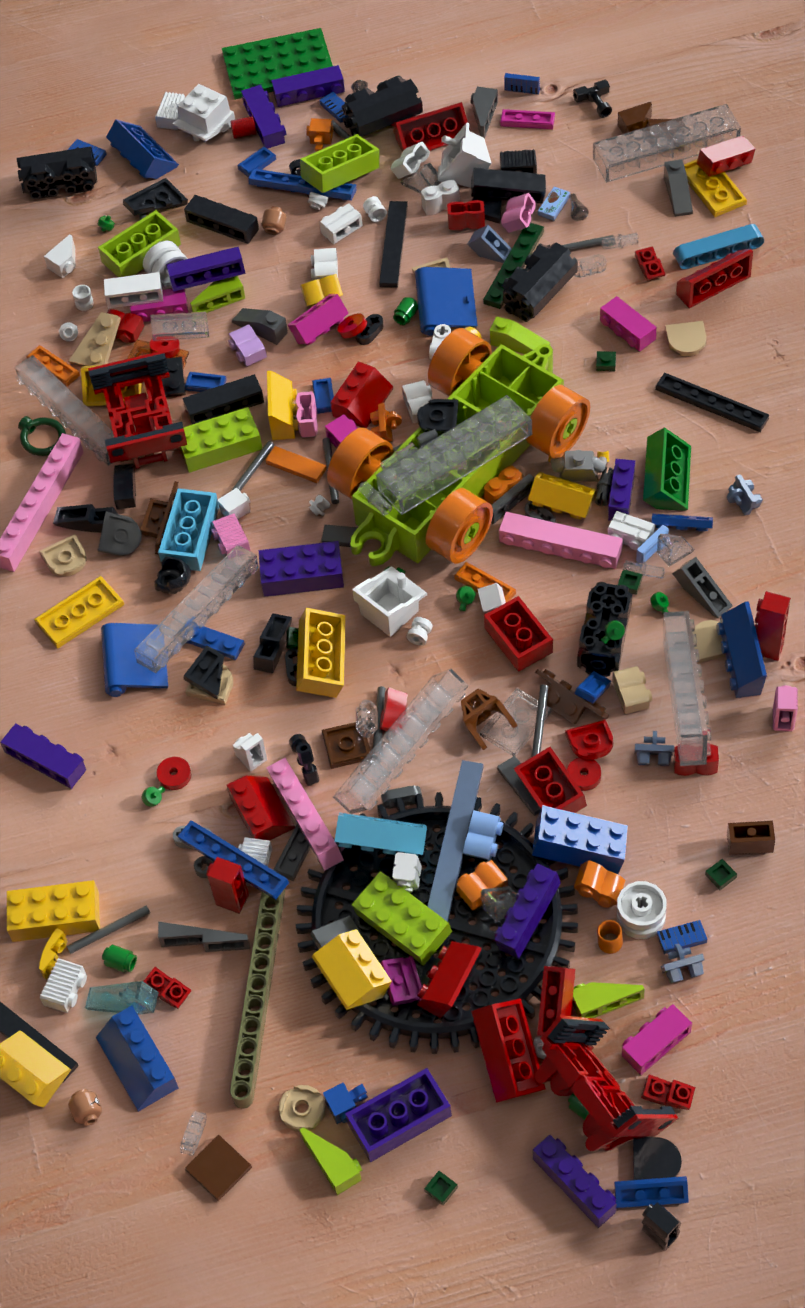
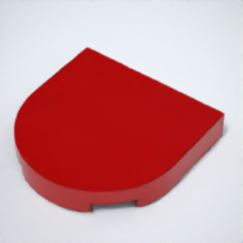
(591, 740)

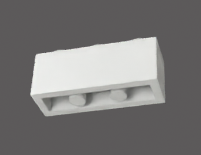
(133, 290)

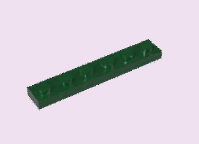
(522, 248)

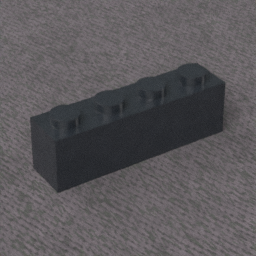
(507, 184)
(221, 219)
(223, 399)

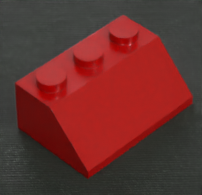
(361, 394)
(550, 782)
(260, 807)
(447, 977)

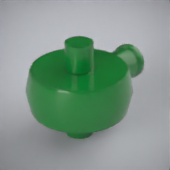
(106, 223)
(465, 596)
(659, 602)
(614, 631)
(152, 796)

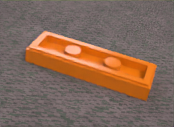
(55, 365)
(296, 464)
(476, 578)

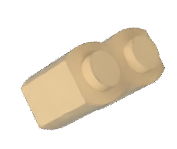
(631, 689)

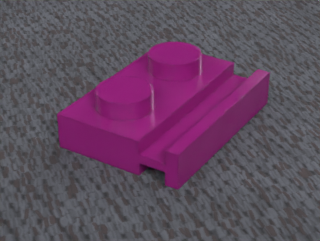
(404, 980)

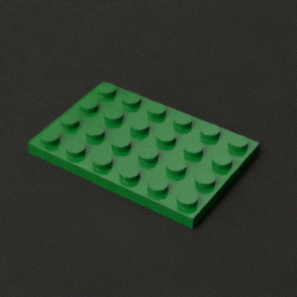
(274, 58)

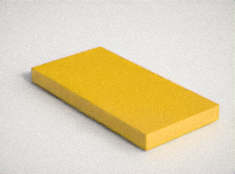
(716, 191)
(79, 612)

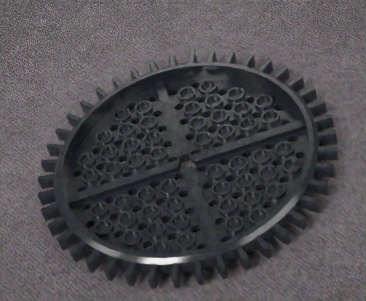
(455, 1022)

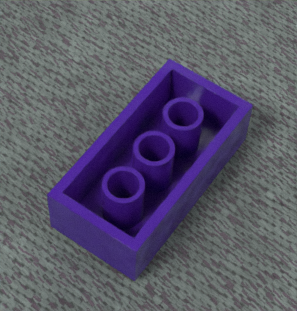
(301, 568)
(398, 1114)

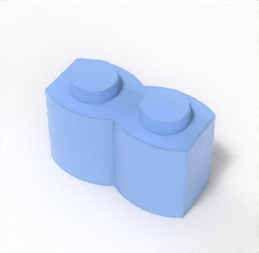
(482, 836)

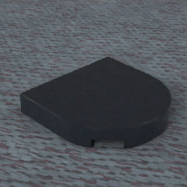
(438, 415)
(119, 535)
(655, 1158)

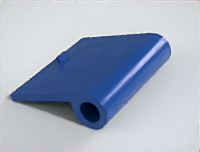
(445, 298)
(120, 660)

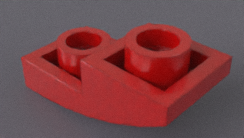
(649, 264)
(394, 706)
(168, 989)
(668, 1093)

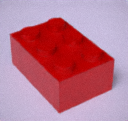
(518, 633)

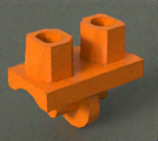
(386, 421)

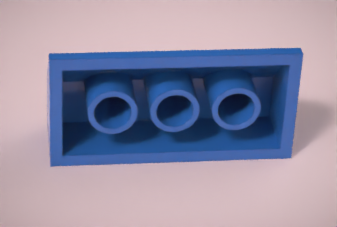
(140, 149)
(742, 651)
(136, 1059)

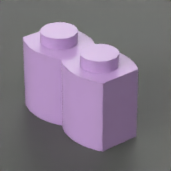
(247, 345)

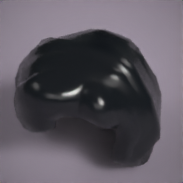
(172, 576)

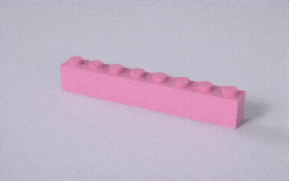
(39, 501)

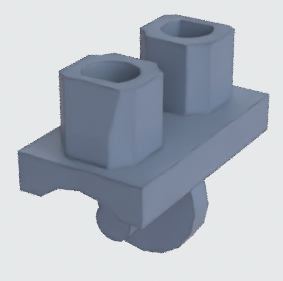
(742, 494)
(663, 751)
(693, 963)

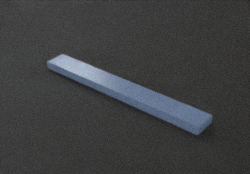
(454, 838)

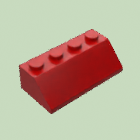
(430, 127)
(715, 278)
(507, 1049)

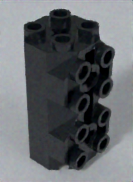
(373, 111)
(49, 172)
(533, 287)
(604, 605)

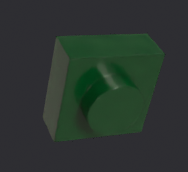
(606, 361)
(631, 580)
(292, 638)
(721, 874)
(441, 1188)

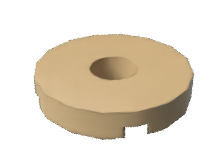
(296, 1096)

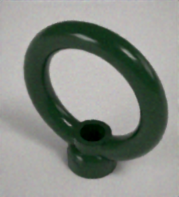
(28, 426)

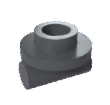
(426, 437)

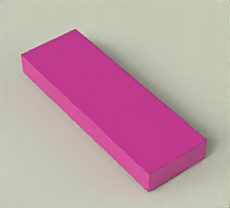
(527, 119)

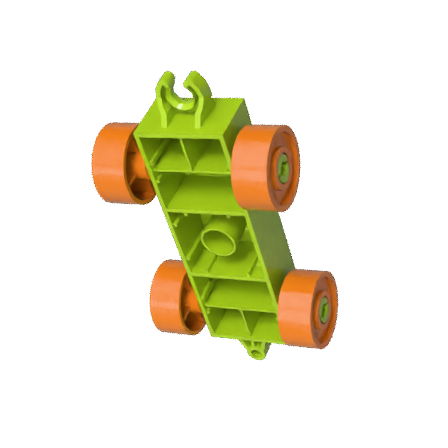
(457, 517)

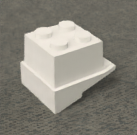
(204, 113)
(462, 156)
(388, 600)

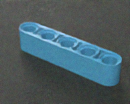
(718, 246)

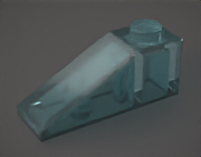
(121, 996)

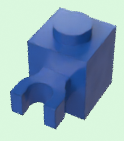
(341, 1101)

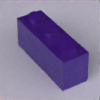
(621, 487)

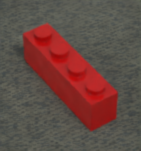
(772, 624)

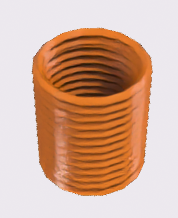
(608, 927)

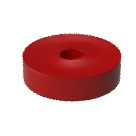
(352, 325)
(170, 347)
(171, 765)
(593, 771)

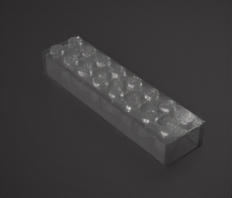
(664, 142)
(454, 454)
(686, 688)
(401, 742)

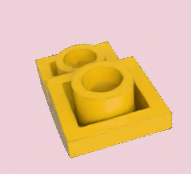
(49, 957)

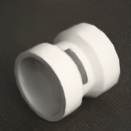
(374, 209)
(83, 297)
(419, 631)

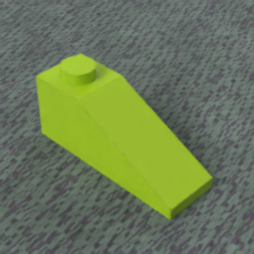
(218, 295)
(514, 336)
(601, 998)
(334, 1162)

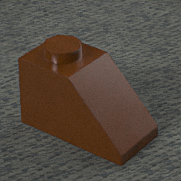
(634, 118)

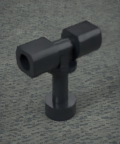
(594, 94)
(305, 758)

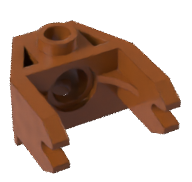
(473, 712)

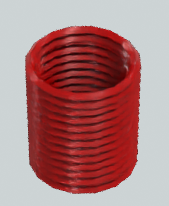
(243, 127)

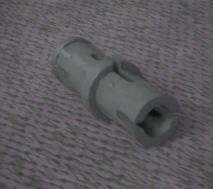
(604, 487)

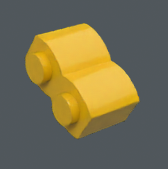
(318, 289)

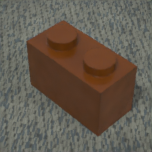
(750, 837)

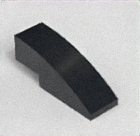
(124, 486)
(81, 517)
(271, 643)

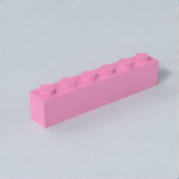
(560, 540)
(305, 814)

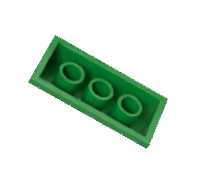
(667, 471)

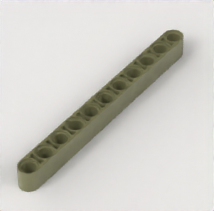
(256, 998)

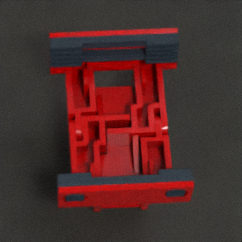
(144, 411)
(577, 1070)

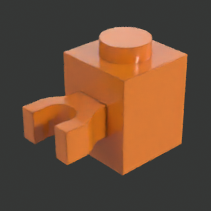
(320, 132)

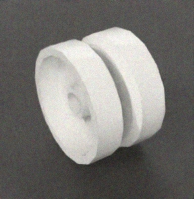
(160, 255)
(641, 910)

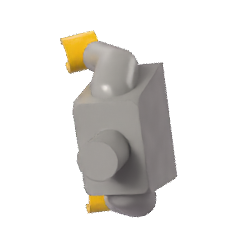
(580, 465)

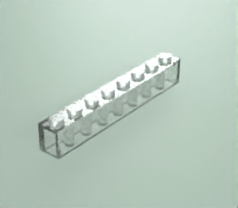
(65, 406)
(196, 609)

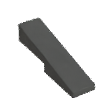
(212, 940)

